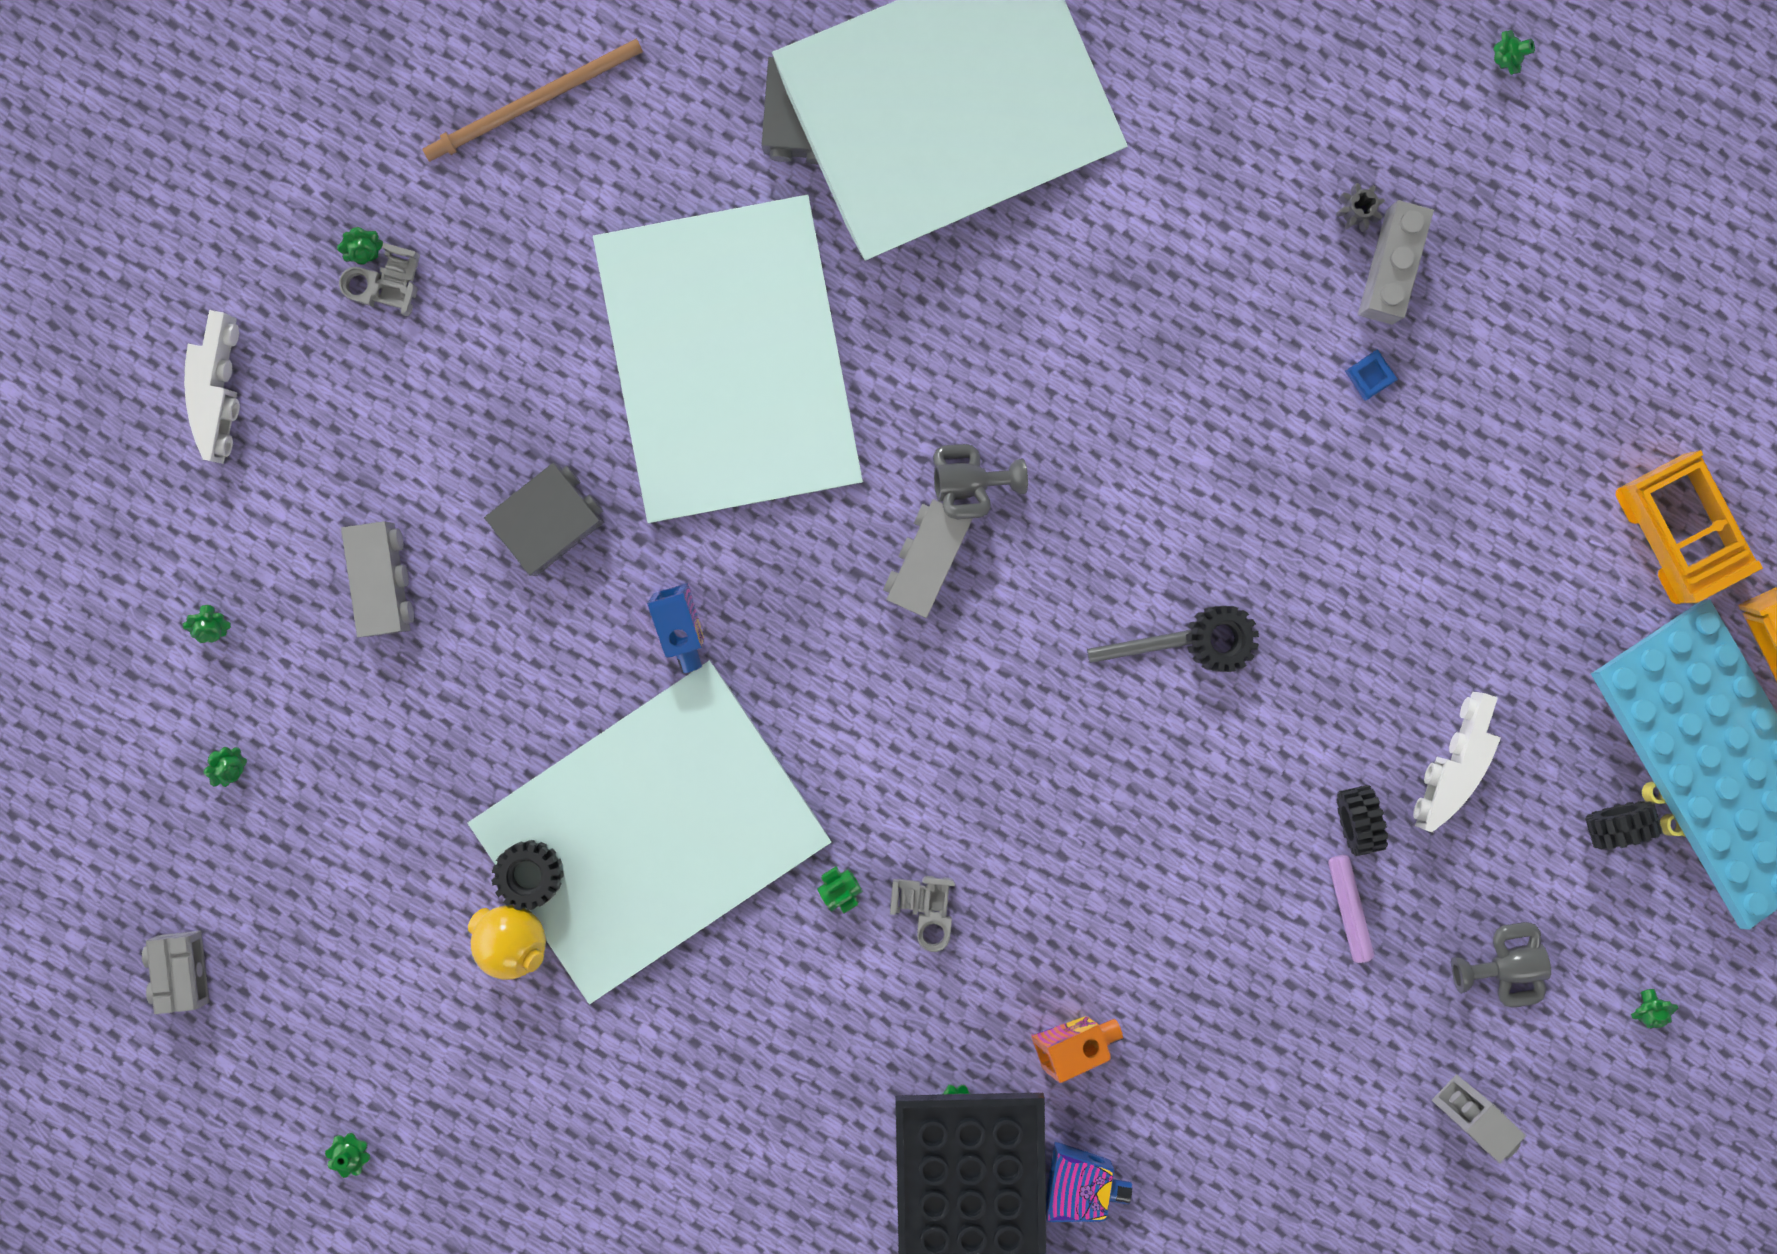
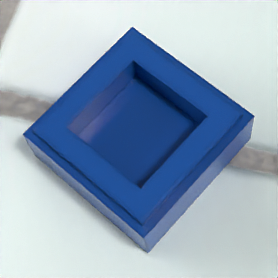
(1371, 375)

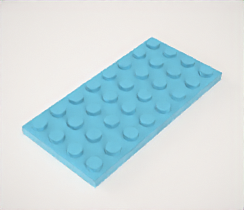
(1708, 749)

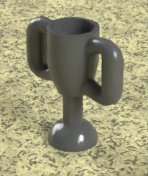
(969, 480)
(1510, 966)

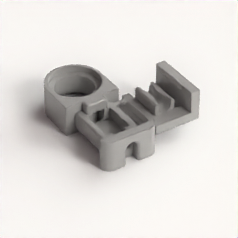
(392, 281)
(926, 900)

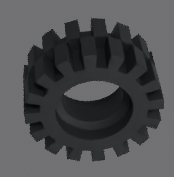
(1242, 632)
(1362, 820)
(1623, 825)
(506, 881)

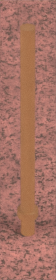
(451, 141)

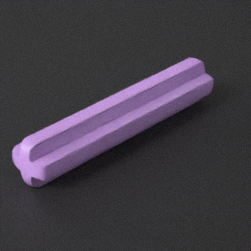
(1351, 908)

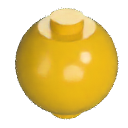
(507, 941)

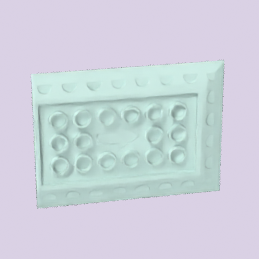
(945, 110)
(727, 358)
(655, 830)

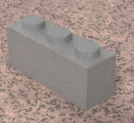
(1395, 262)
(926, 559)
(377, 579)
(1479, 1119)

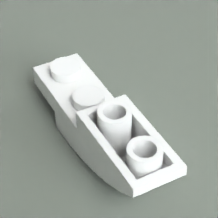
(207, 401)
(1456, 779)

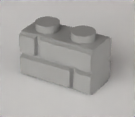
(176, 972)

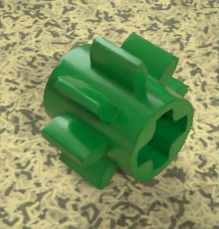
(839, 890)

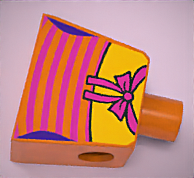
(1075, 1046)

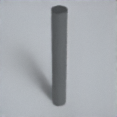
(1138, 646)

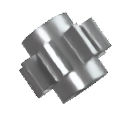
(1357, 216)

